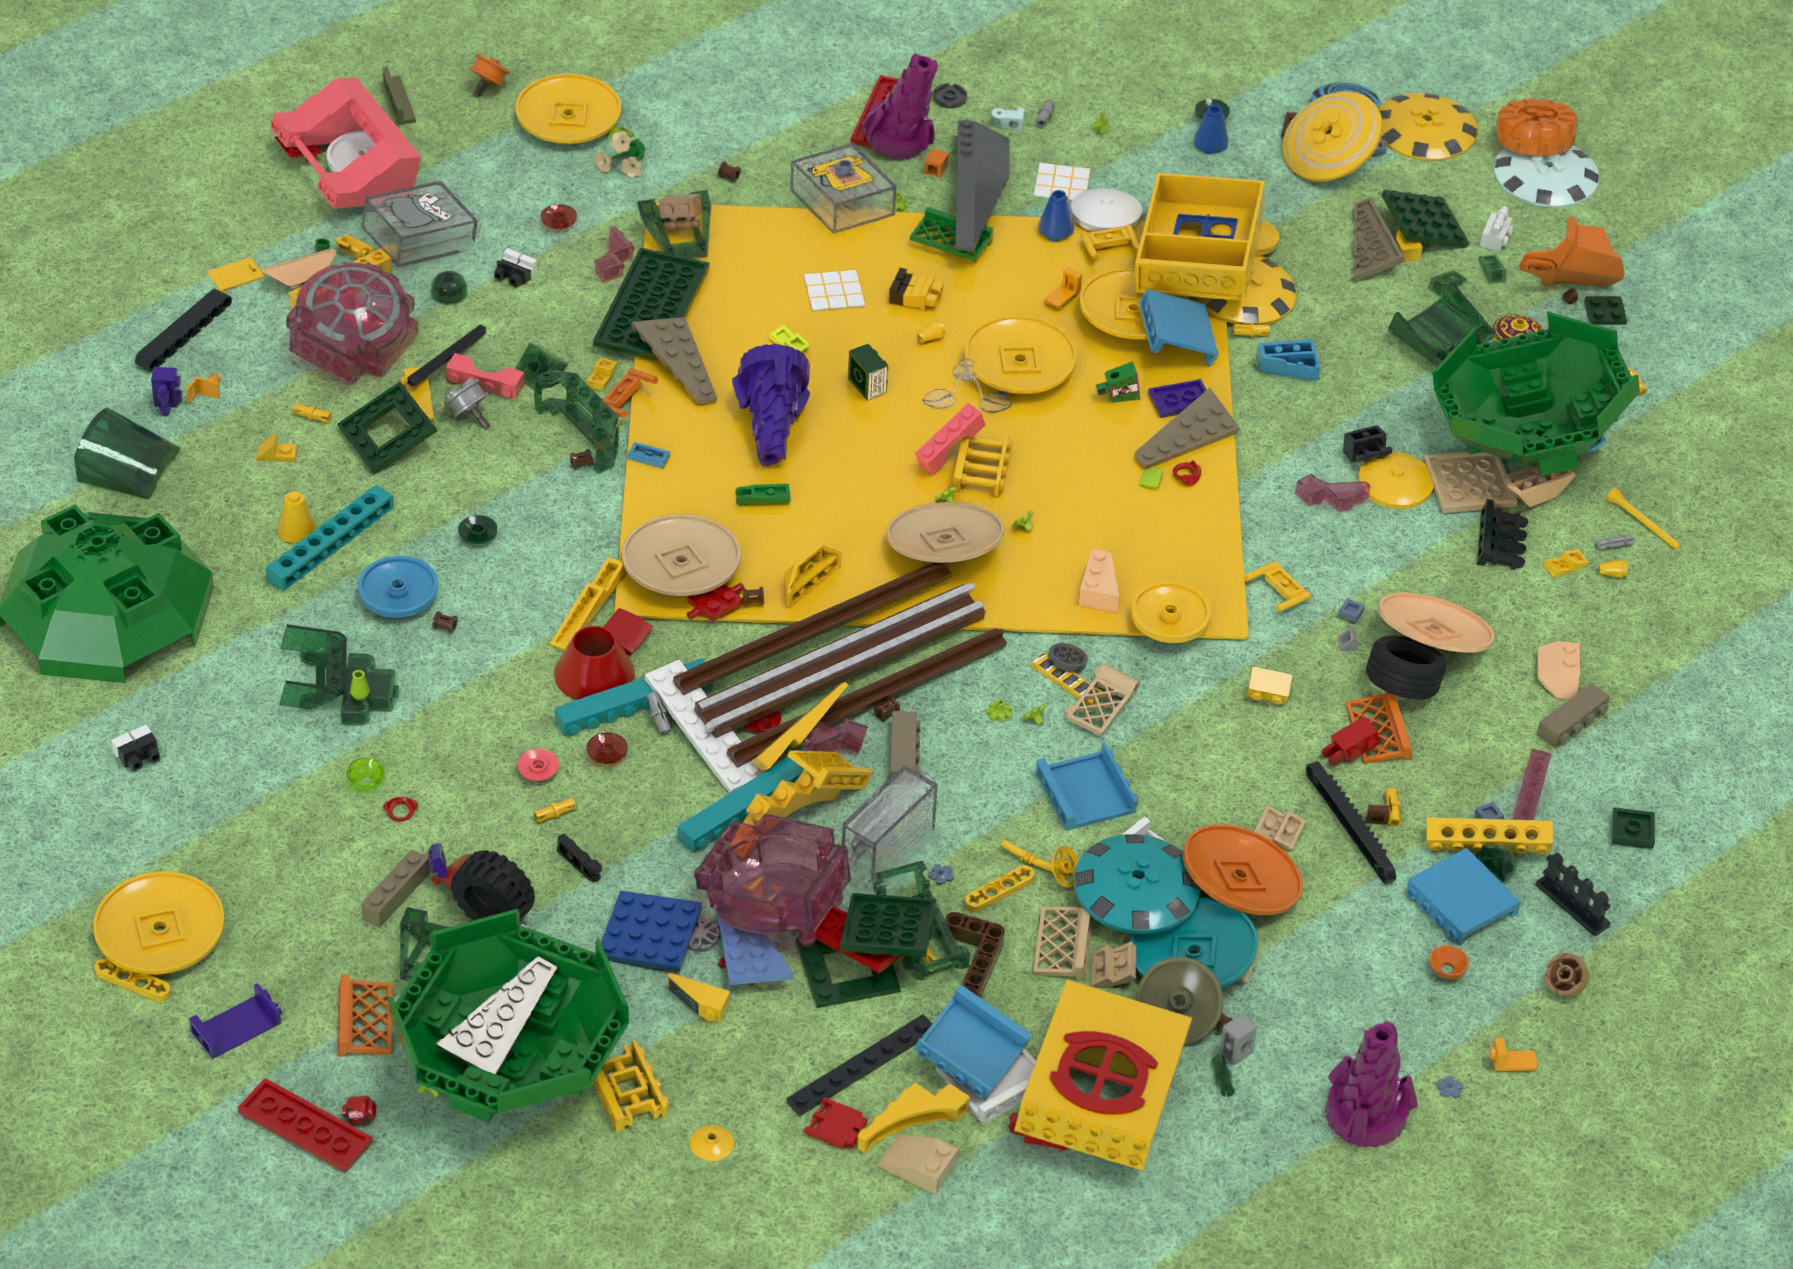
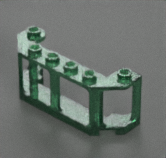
(597, 429)
(957, 956)

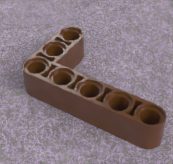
(988, 938)

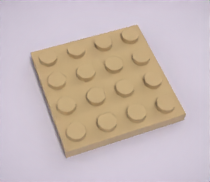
(1467, 481)

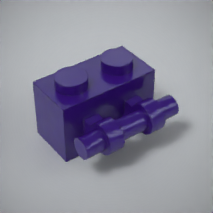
(165, 388)

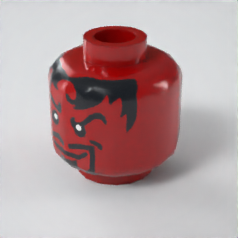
(359, 1110)

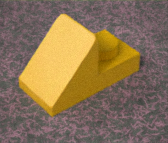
(272, 451)

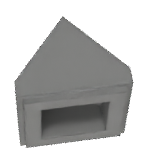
(1348, 640)

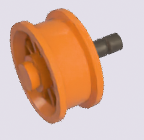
(488, 71)

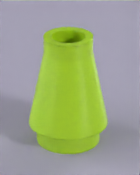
(359, 686)

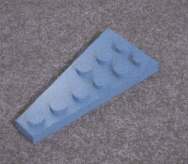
(751, 957)

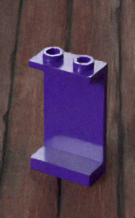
(237, 1023)

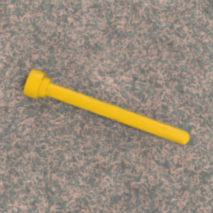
(1615, 497)

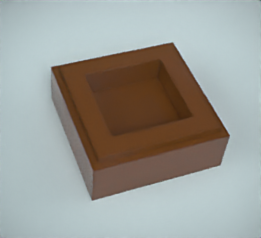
(1377, 814)

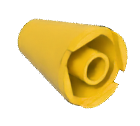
(295, 518)

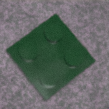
(1605, 310)
(1633, 827)

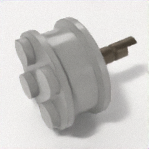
(467, 400)

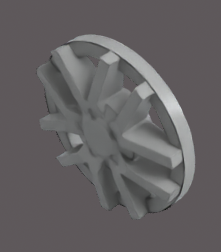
(702, 933)

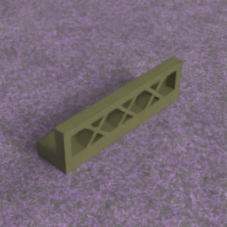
(398, 98)

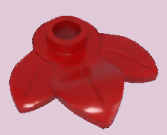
(765, 723)

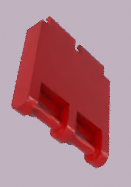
(837, 1125)

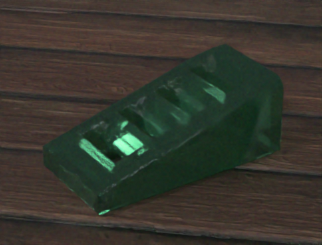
(1494, 271)
(1438, 283)

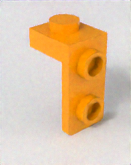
(1067, 290)
(1511, 1060)

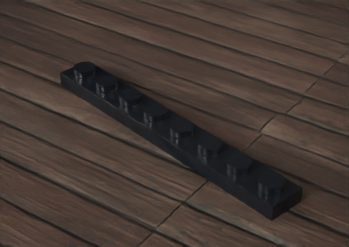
(859, 1066)

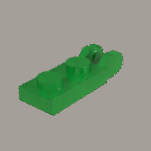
(763, 494)

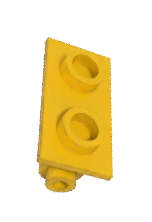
(353, 246)

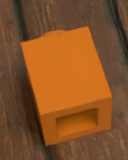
(936, 162)

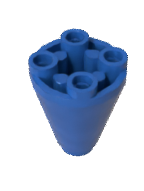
(1212, 131)
(1056, 218)

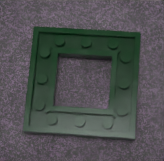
(379, 457)
(829, 993)

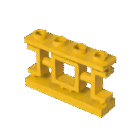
(643, 1074)

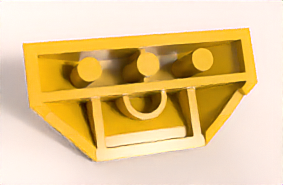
(810, 572)

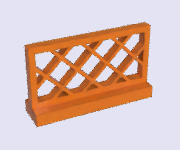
(1396, 726)
(346, 1018)

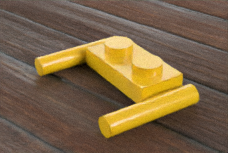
(1109, 238)
(1283, 583)

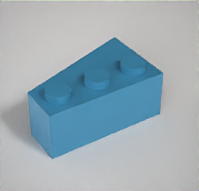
(1289, 358)

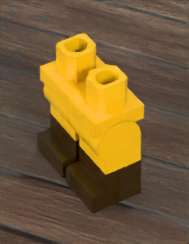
(914, 290)

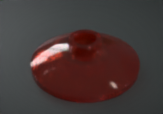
(558, 216)
(607, 741)

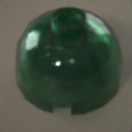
(449, 288)
(1498, 859)

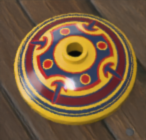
(1514, 325)

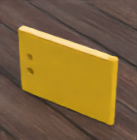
(235, 274)

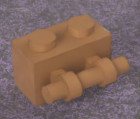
(681, 206)

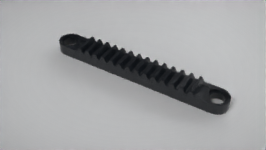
(1351, 821)

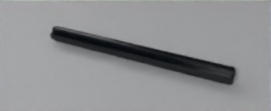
(446, 355)

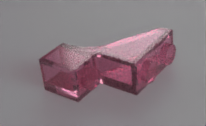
(620, 250)
(1338, 495)
(829, 738)

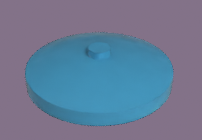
(398, 586)

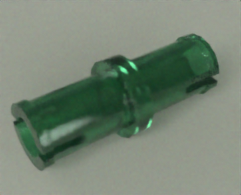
(1223, 1075)

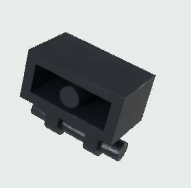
(1366, 444)

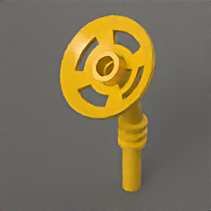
(1061, 867)

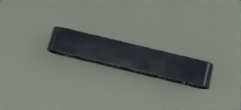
(182, 330)

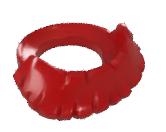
(1188, 479)
(410, 803)

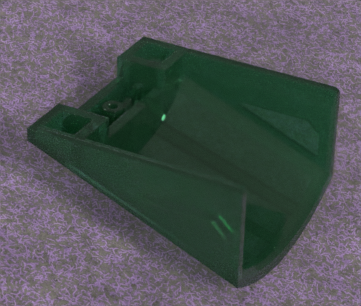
(1442, 326)
(122, 455)

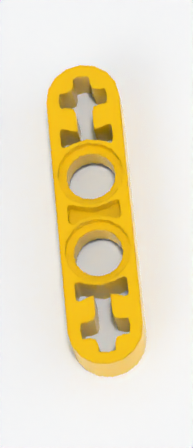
(997, 886)
(130, 983)

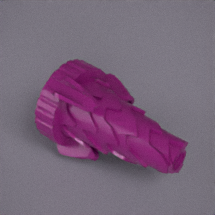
(900, 122)
(1367, 1096)

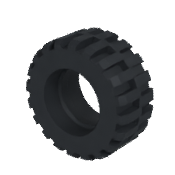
(491, 886)

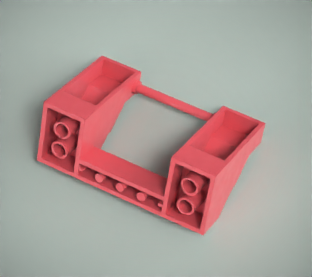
(342, 109)

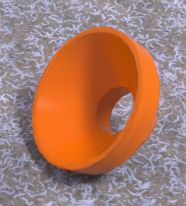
(1449, 956)

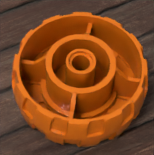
(1536, 127)

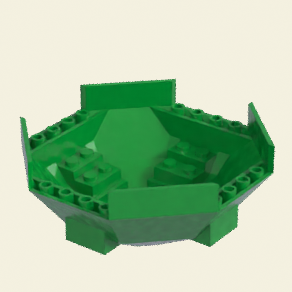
(1536, 393)
(104, 593)
(558, 1046)

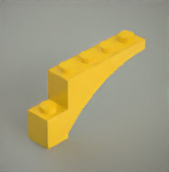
(914, 1108)

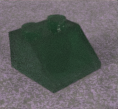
(537, 361)

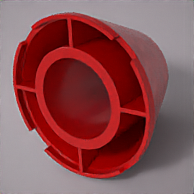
(592, 663)

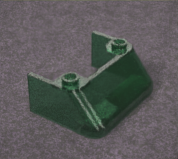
(328, 653)

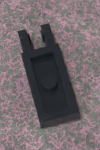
(578, 858)

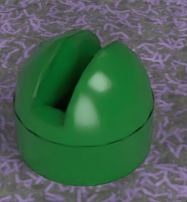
(322, 244)

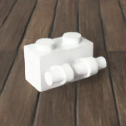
(1497, 230)

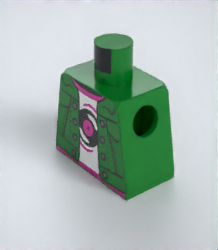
(1120, 384)

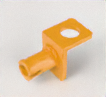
(207, 387)

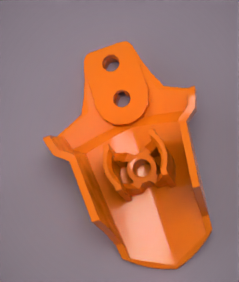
(1579, 259)

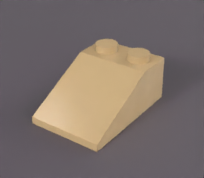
(920, 1160)

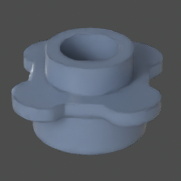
(844, 168)

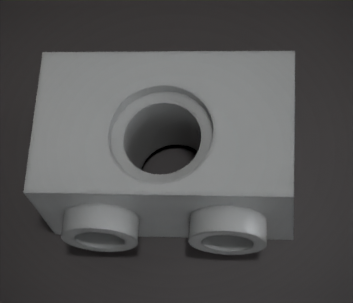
(1238, 1039)

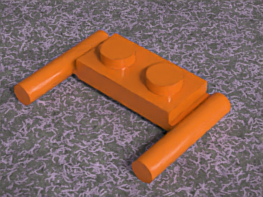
(625, 389)

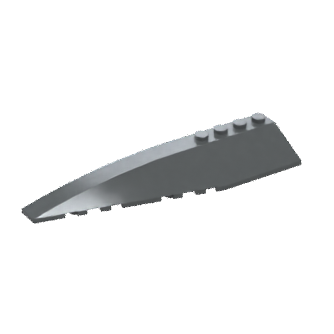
(980, 177)

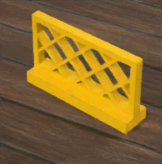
(831, 770)

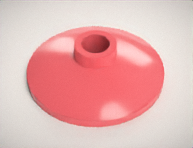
(536, 759)

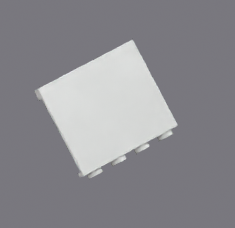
(1005, 1095)

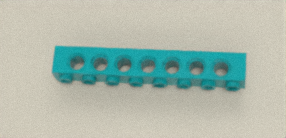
(329, 537)

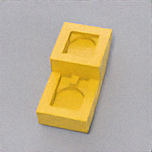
(602, 373)
(1567, 563)

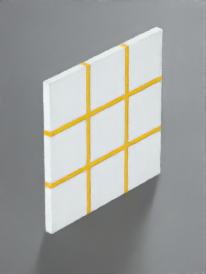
(1059, 177)
(834, 290)

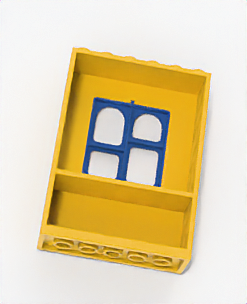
(1205, 263)

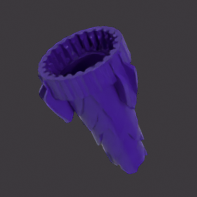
(774, 386)

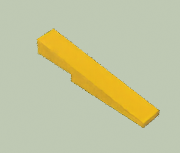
(590, 601)
(798, 731)

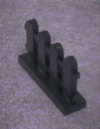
(1489, 541)
(1574, 903)

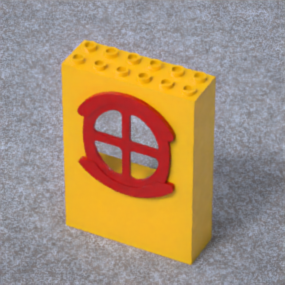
(1116, 1037)

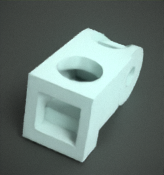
(1008, 118)

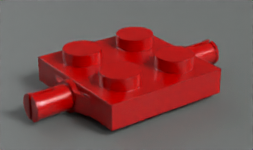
(716, 602)

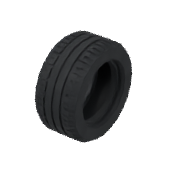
(1405, 667)

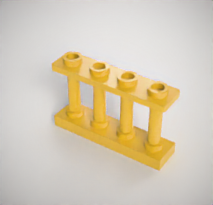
(966, 452)

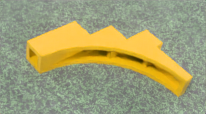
(789, 798)

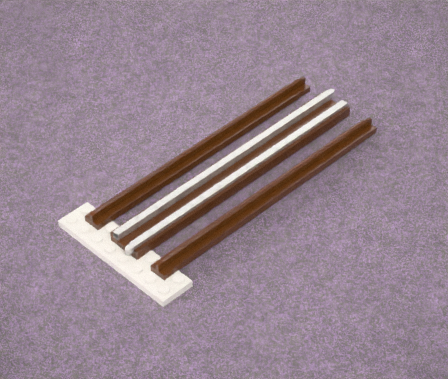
(712, 719)

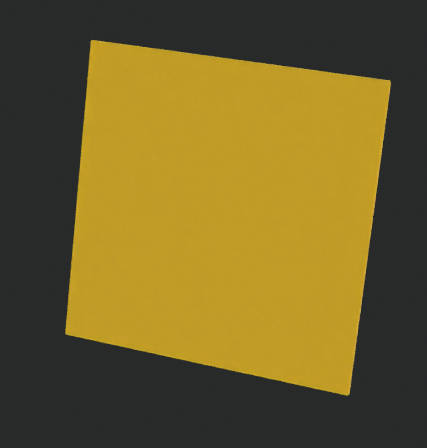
(856, 458)

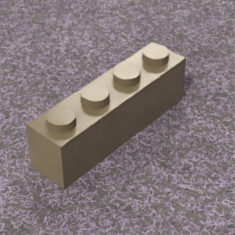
(1573, 715)
(904, 741)
(395, 888)

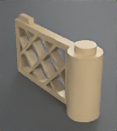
(1114, 684)

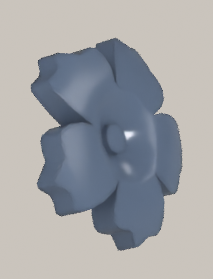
(941, 874)
(1449, 1087)

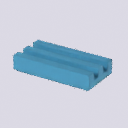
(647, 455)

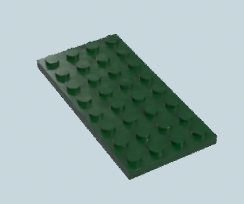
(653, 289)

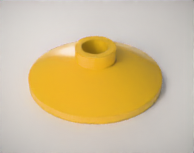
(712, 1149)

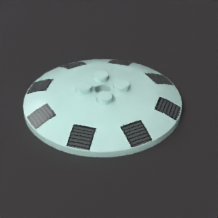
(1565, 183)

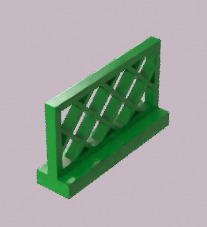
(946, 222)

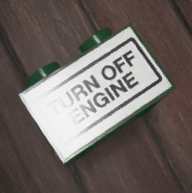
(867, 371)

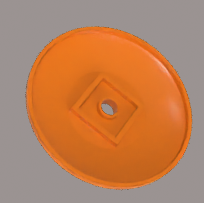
(1242, 869)

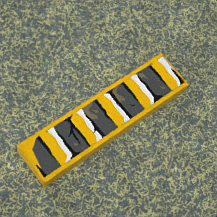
(1067, 680)

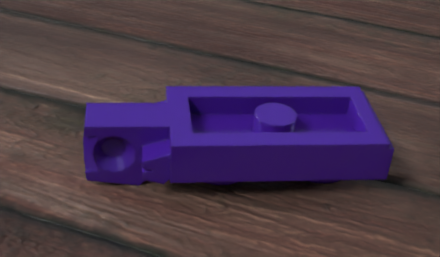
(438, 862)

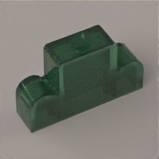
(381, 695)

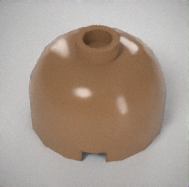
(1567, 974)

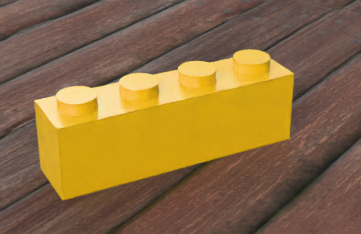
(420, 393)

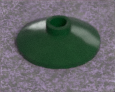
(1203, 105)
(477, 529)

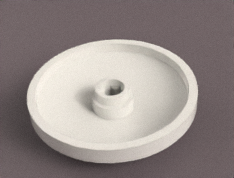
(347, 149)
(1105, 209)

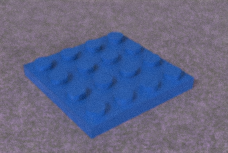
(650, 930)

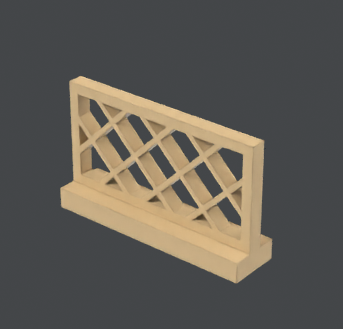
(1081, 944)

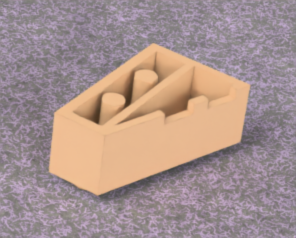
(1099, 583)

